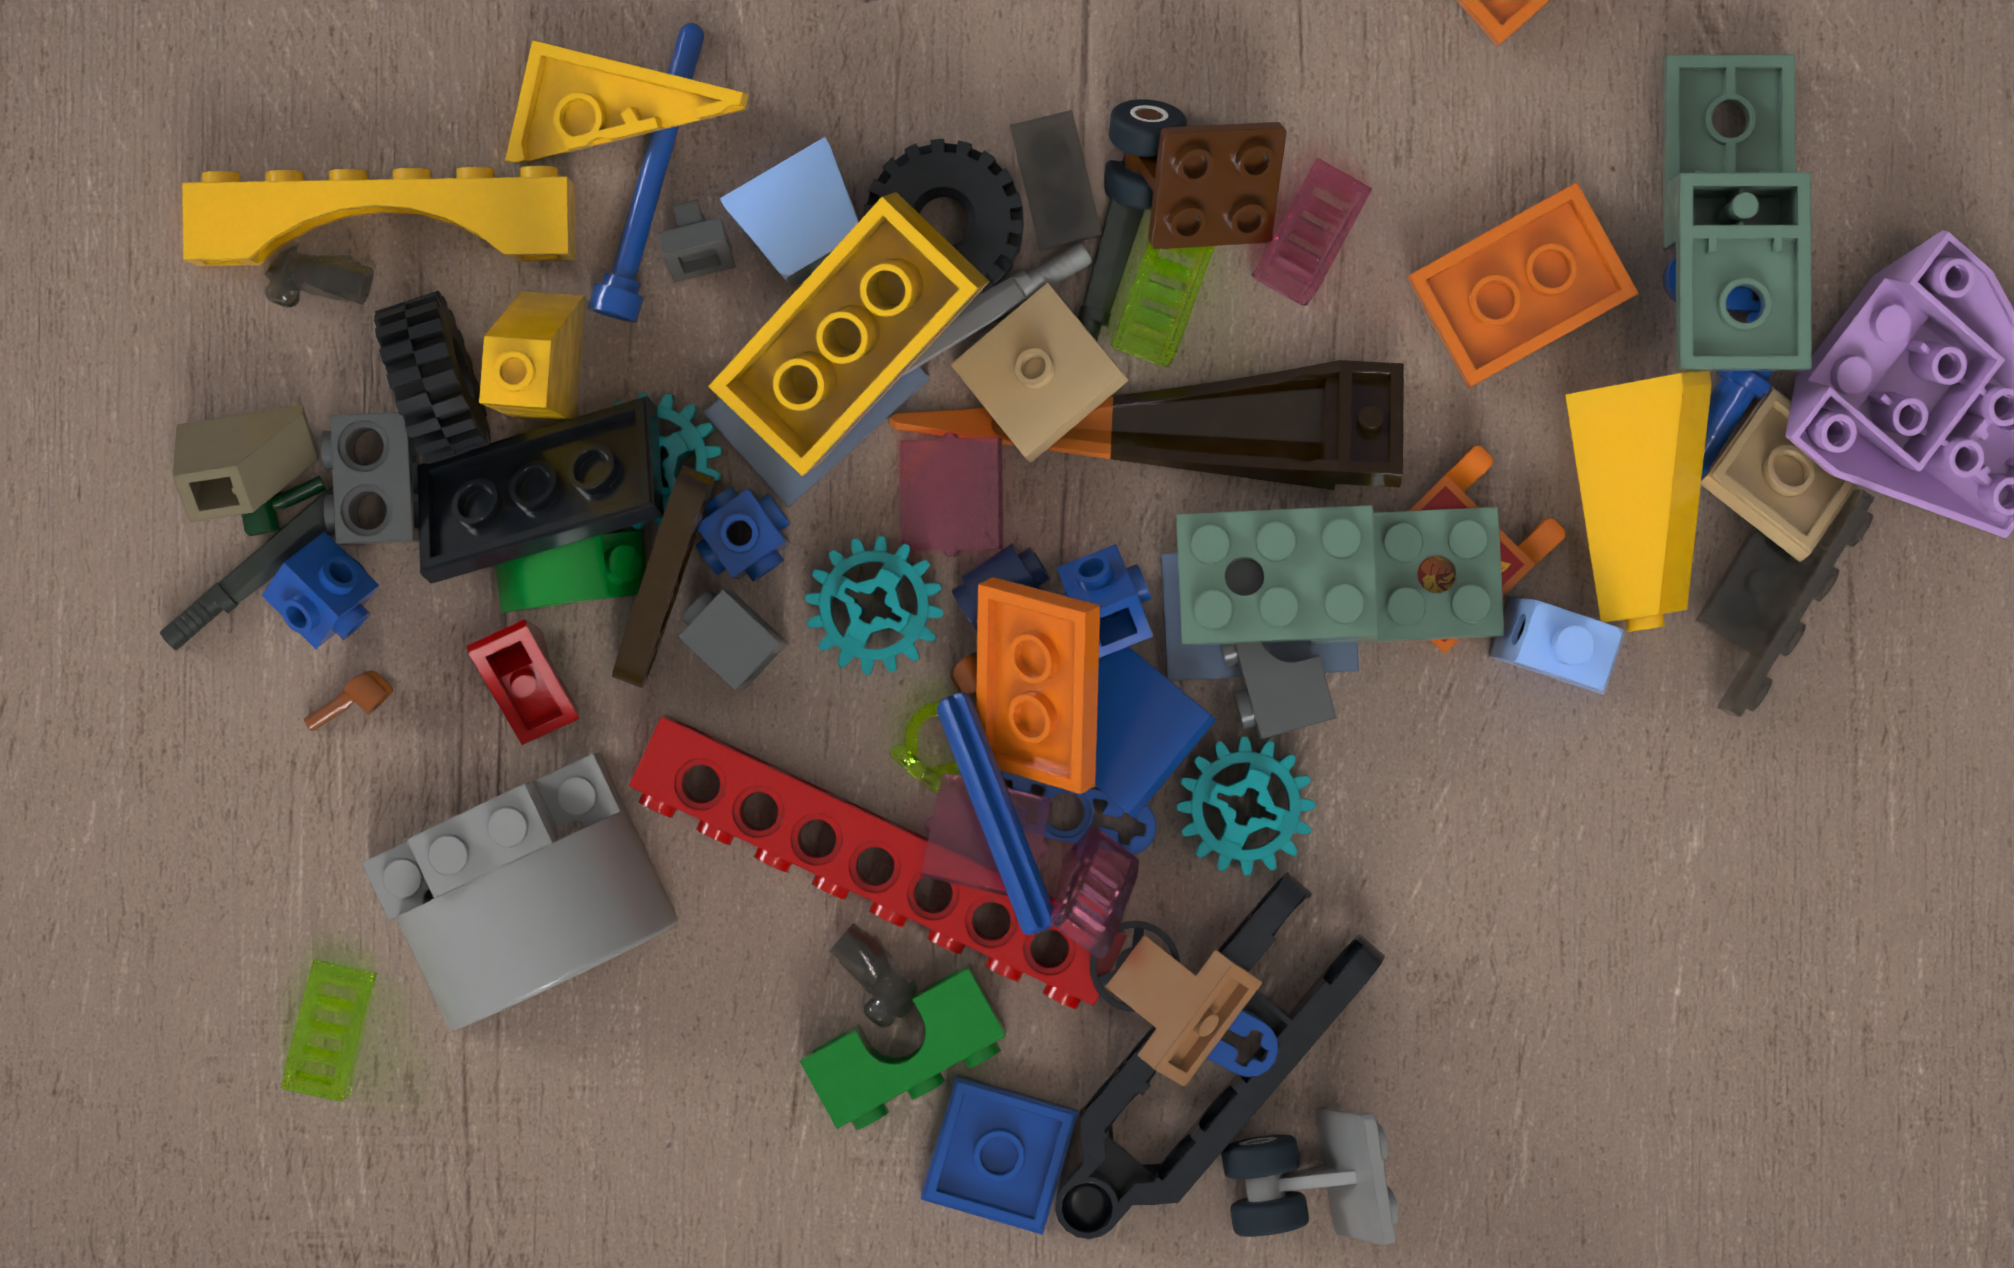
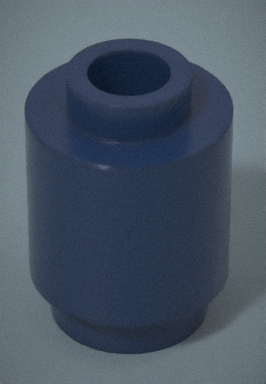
(1007, 565)

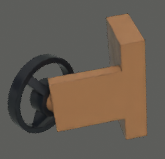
(1184, 1007)

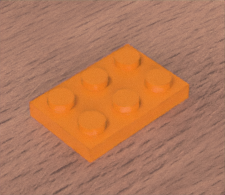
(1522, 285)
(1038, 682)

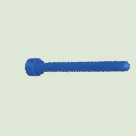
(619, 291)

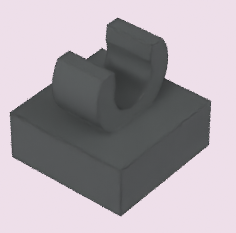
(696, 245)

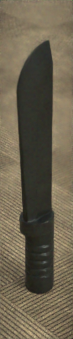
(1109, 264)
(250, 574)

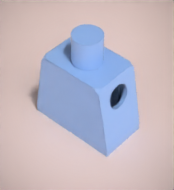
(795, 211)
(1558, 643)

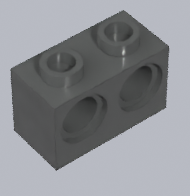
(391, 477)
(730, 637)

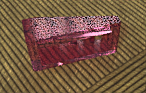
(1293, 268)
(1094, 891)

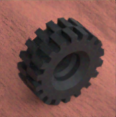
(973, 181)
(432, 377)

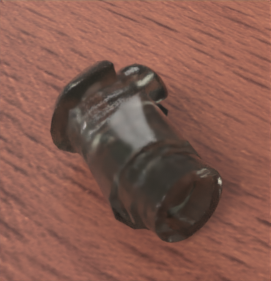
(321, 275)
(874, 969)

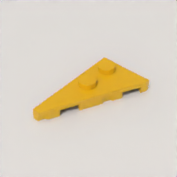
(590, 100)

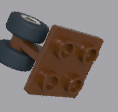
(1197, 180)

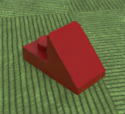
(524, 680)

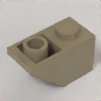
(240, 460)

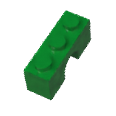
(858, 1079)

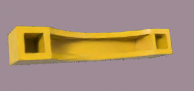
(251, 221)

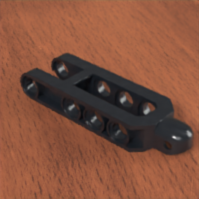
(1111, 1178)

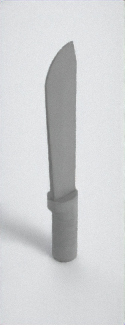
(1005, 297)

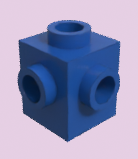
(767, 539)
(321, 591)
(1119, 592)

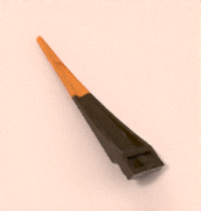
(1282, 426)

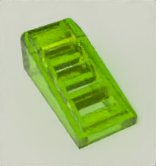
(1149, 343)
(340, 1086)

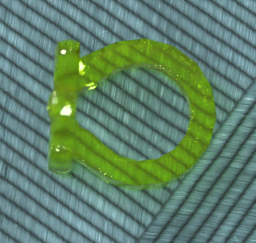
(906, 754)

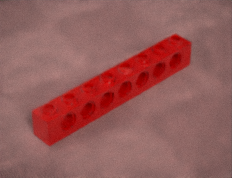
(663, 784)

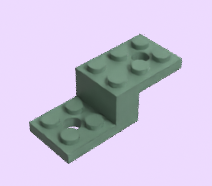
(1736, 213)
(1339, 575)

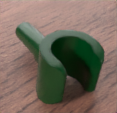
(265, 518)

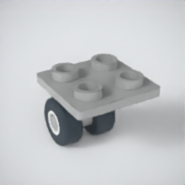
(1352, 1170)

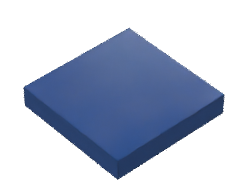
(1141, 729)
(999, 1154)

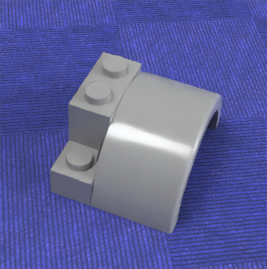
(514, 900)

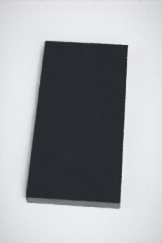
(540, 490)

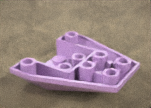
(1919, 388)

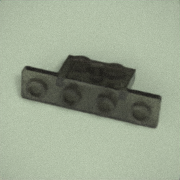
(1768, 593)

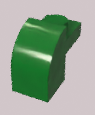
(574, 573)

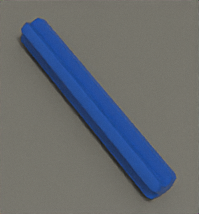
(996, 813)

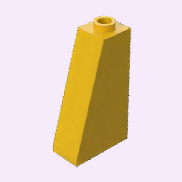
(535, 357)
(1640, 490)

